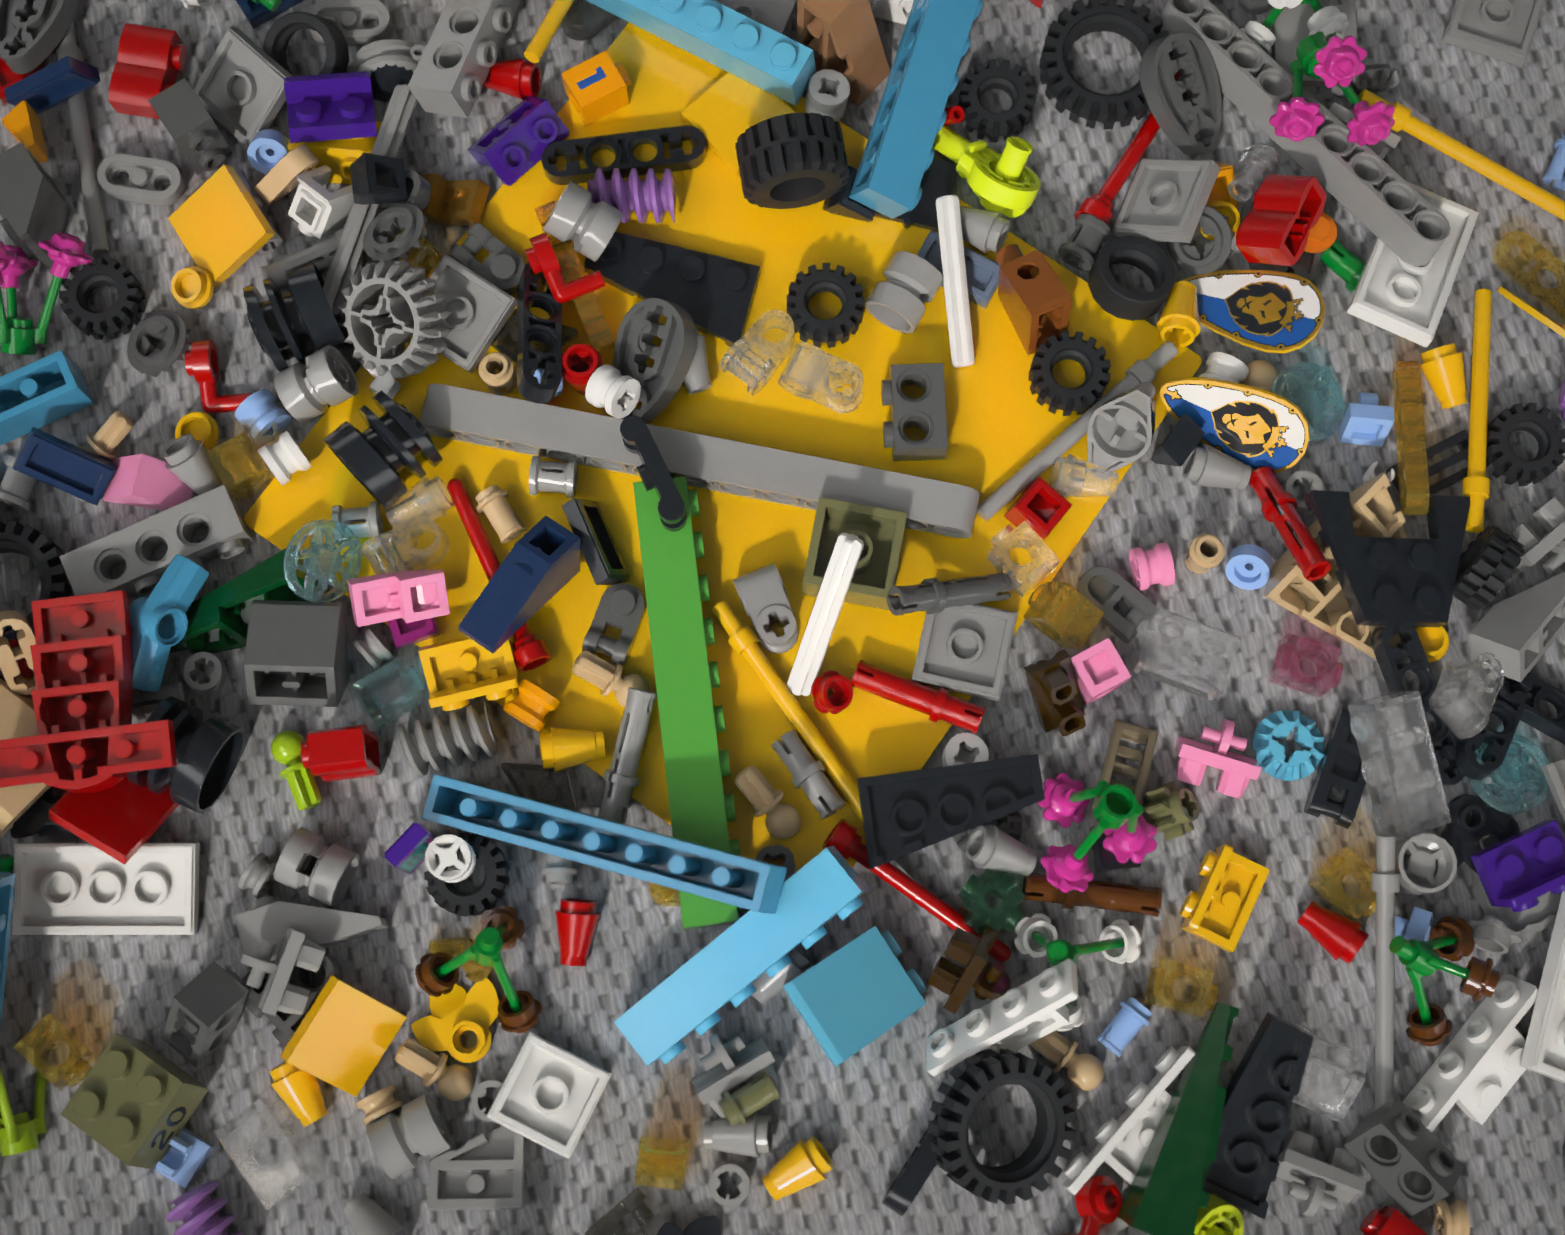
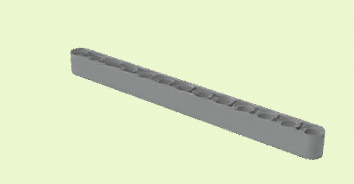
(703, 459)

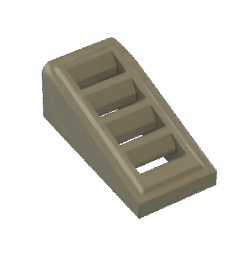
(1134, 734)

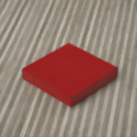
(114, 818)

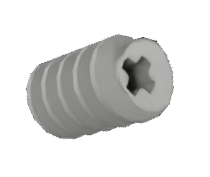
(449, 740)

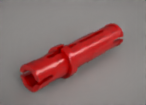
(1309, 558)
(919, 697)

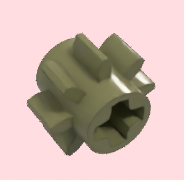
(1171, 810)

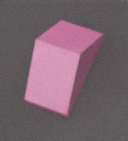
(145, 484)

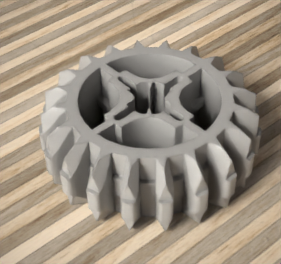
(403, 309)

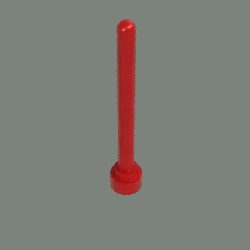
(1100, 204)
(529, 650)
(850, 845)

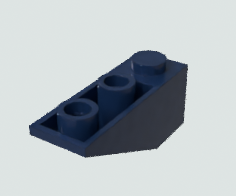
(523, 583)

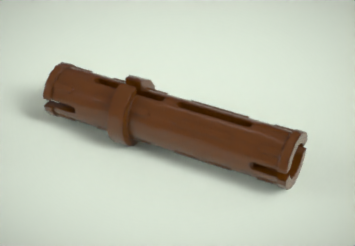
(1098, 895)

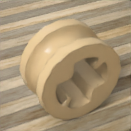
(379, 1104)
(1451, 1218)

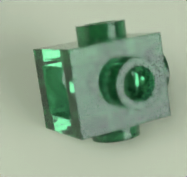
(979, 914)

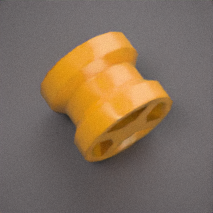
(531, 705)

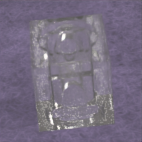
(1026, 576)

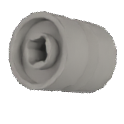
(583, 221)
(901, 298)
(312, 387)
(1424, 864)
(330, 874)
(405, 1137)

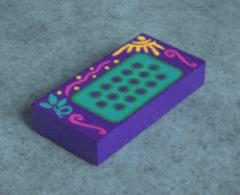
(409, 849)

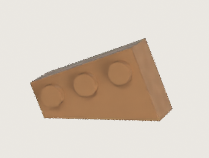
(845, 41)

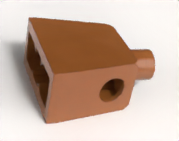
(1032, 296)

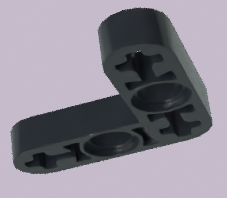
(1511, 711)

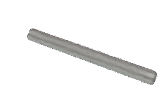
(351, 242)

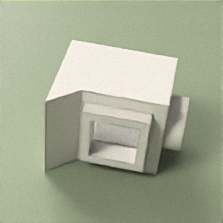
(318, 209)

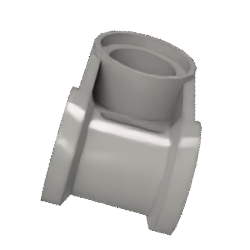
(767, 602)

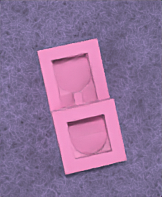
(398, 595)

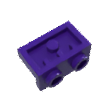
(330, 107)
(519, 139)
(1523, 867)

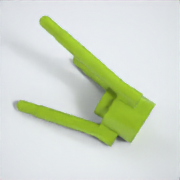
(17, 1130)

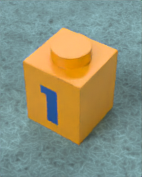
(596, 87)

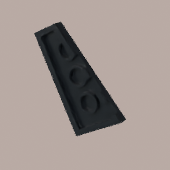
(707, 286)
(934, 804)
(1258, 1114)

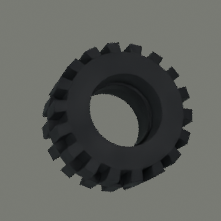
(792, 160)

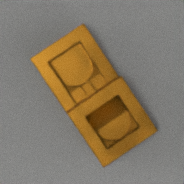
(455, 201)

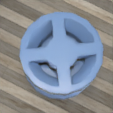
(262, 416)

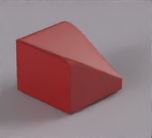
(1038, 506)

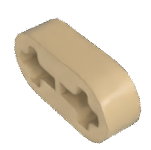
(282, 176)
(10, 655)

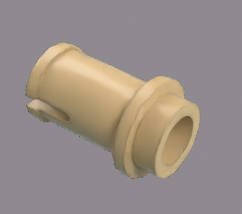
(498, 381)
(500, 513)
(1211, 547)

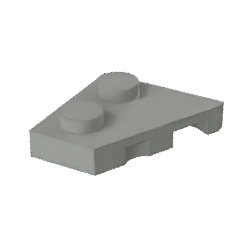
(480, 1174)

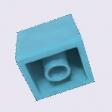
(856, 994)

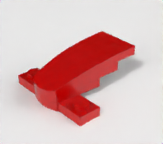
(84, 701)

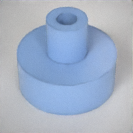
(267, 150)
(1249, 567)

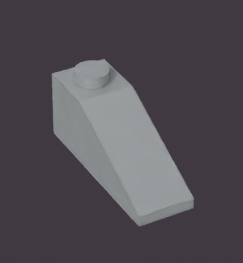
(1521, 627)
(323, 926)

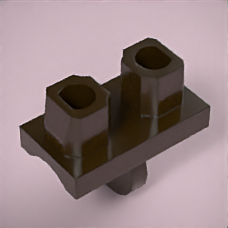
(1056, 694)
(956, 981)

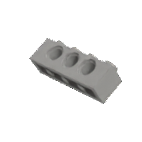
(461, 54)
(91, 565)

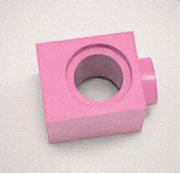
(1099, 671)

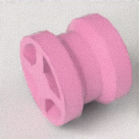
(1151, 566)

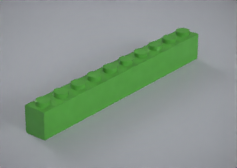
(685, 691)

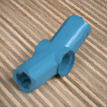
(162, 620)

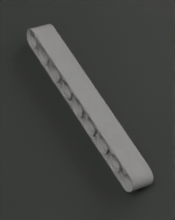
(1343, 168)

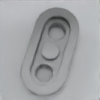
(352, 18)
(143, 181)

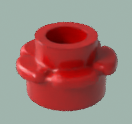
(840, 692)

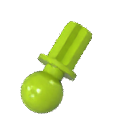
(287, 751)

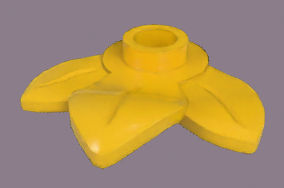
(455, 1015)

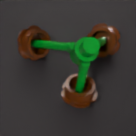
(498, 932)
(1449, 940)

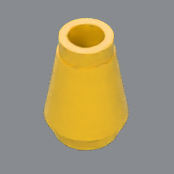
(1180, 315)
(1445, 375)
(570, 747)
(299, 1092)
(799, 1168)

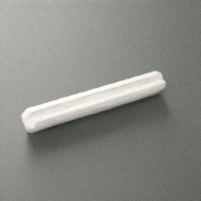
(955, 281)
(825, 613)

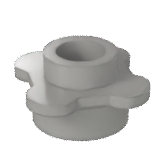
(1493, 934)

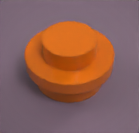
(1321, 235)

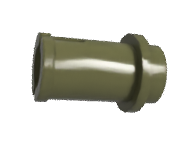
(748, 1099)

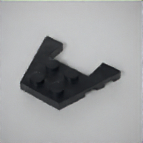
(1394, 578)

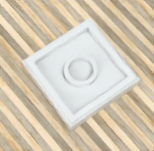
(548, 1095)

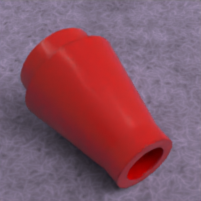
(515, 78)
(579, 364)
(575, 928)
(1334, 932)

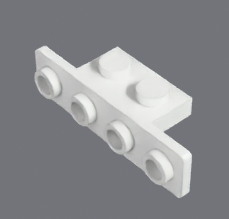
(1008, 1021)
(1479, 1060)
(1126, 1140)

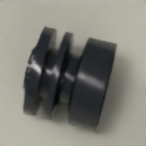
(293, 316)
(384, 449)
(204, 754)

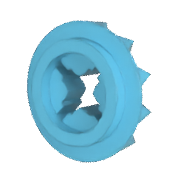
(1271, 754)

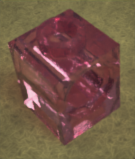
(1287, 671)

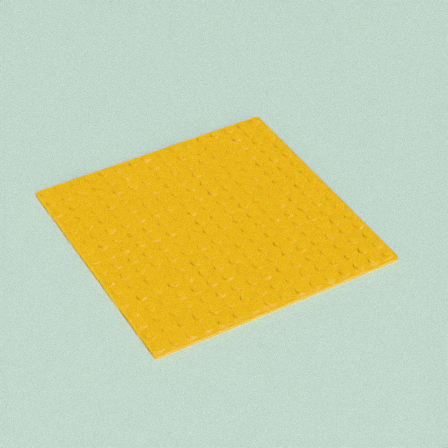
(990, 435)

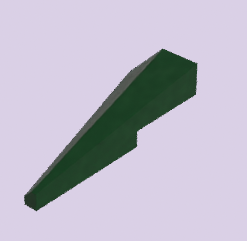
(222, 616)
(1177, 1163)

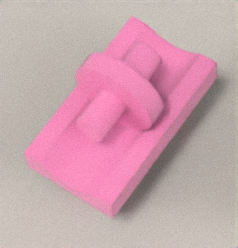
(1235, 767)

